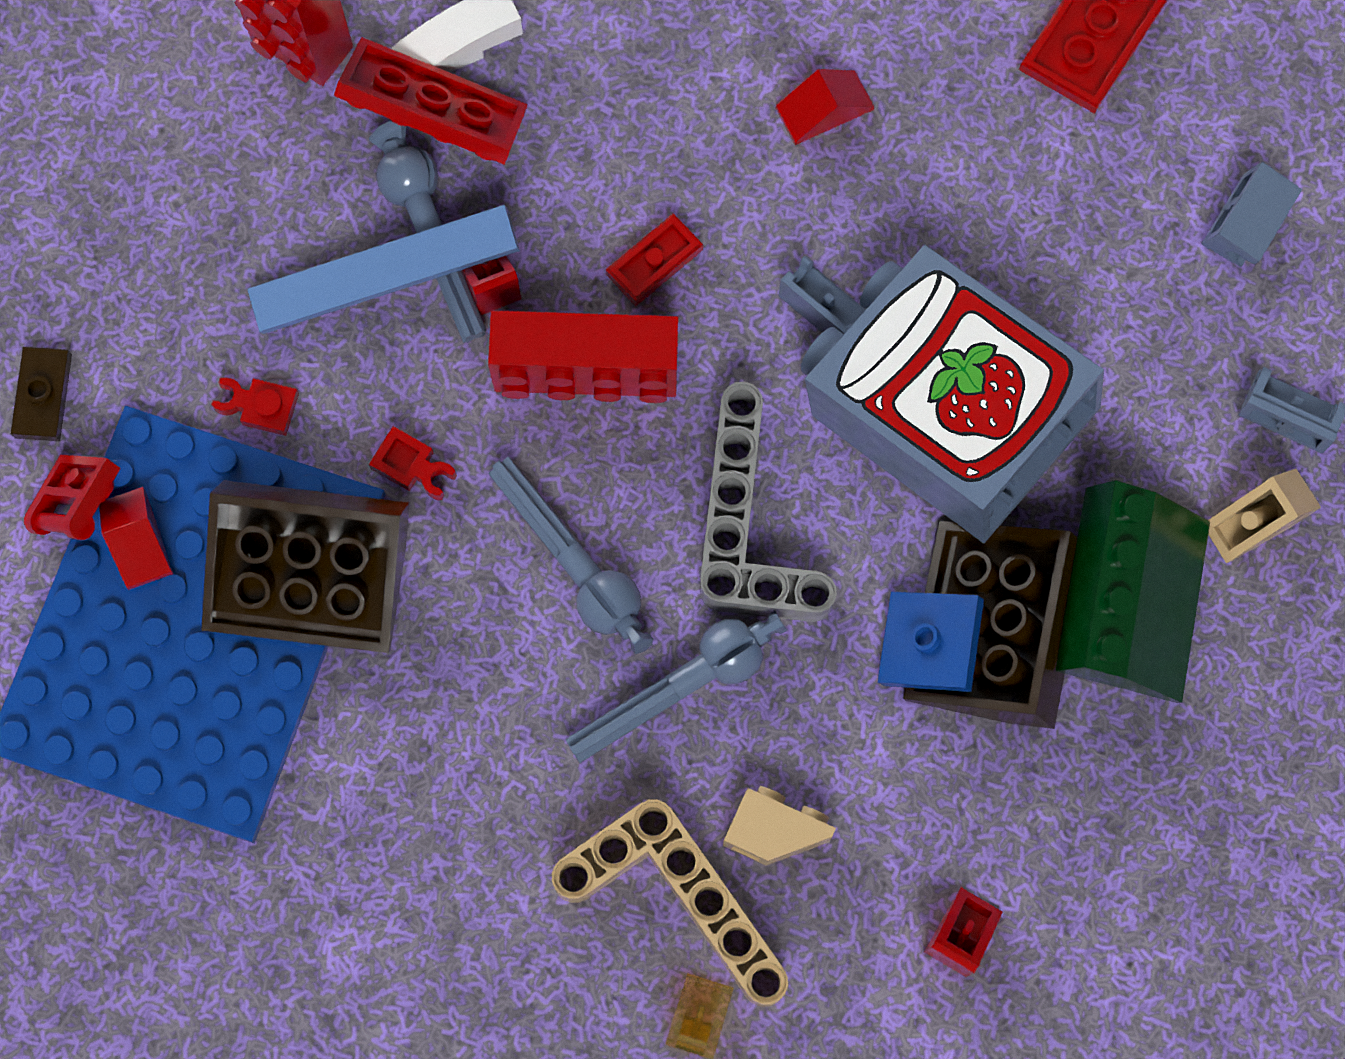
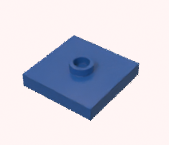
(931, 641)

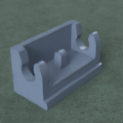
(1252, 215)
(818, 298)
(1292, 412)

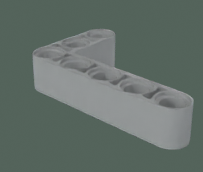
(736, 519)

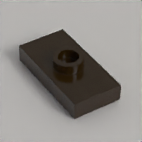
(41, 394)

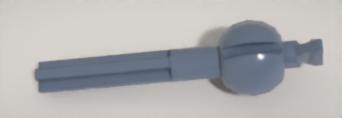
(408, 179)
(606, 599)
(727, 653)

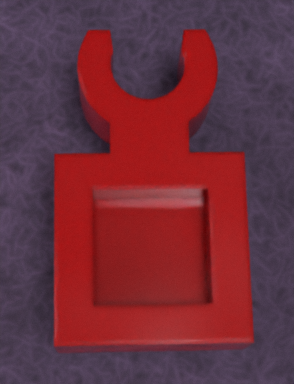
(263, 406)
(407, 461)

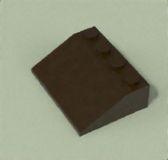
(303, 565)
(1025, 595)

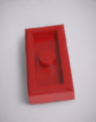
(654, 259)

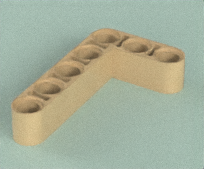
(684, 887)

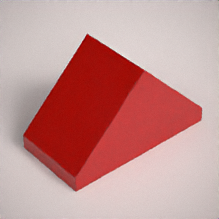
(823, 103)
(493, 284)
(134, 538)
(964, 933)

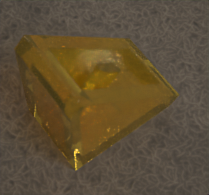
(699, 1017)

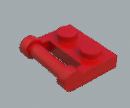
(74, 482)

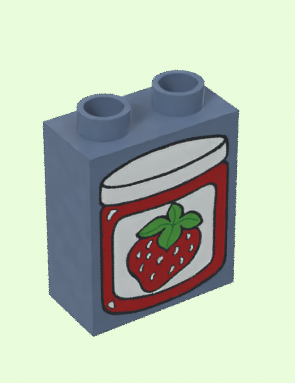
(951, 390)

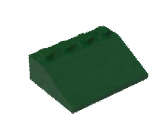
(1133, 591)

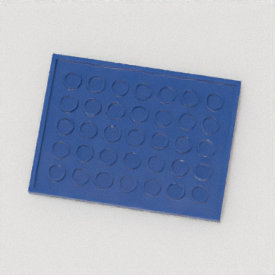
(125, 680)

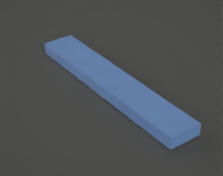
(383, 269)

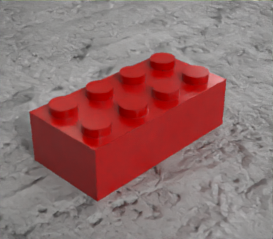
(301, 33)
(583, 355)

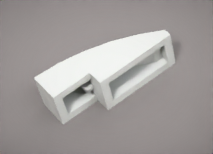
(462, 33)

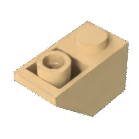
(773, 831)

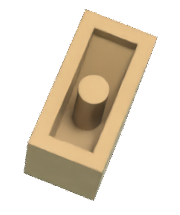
(1262, 514)

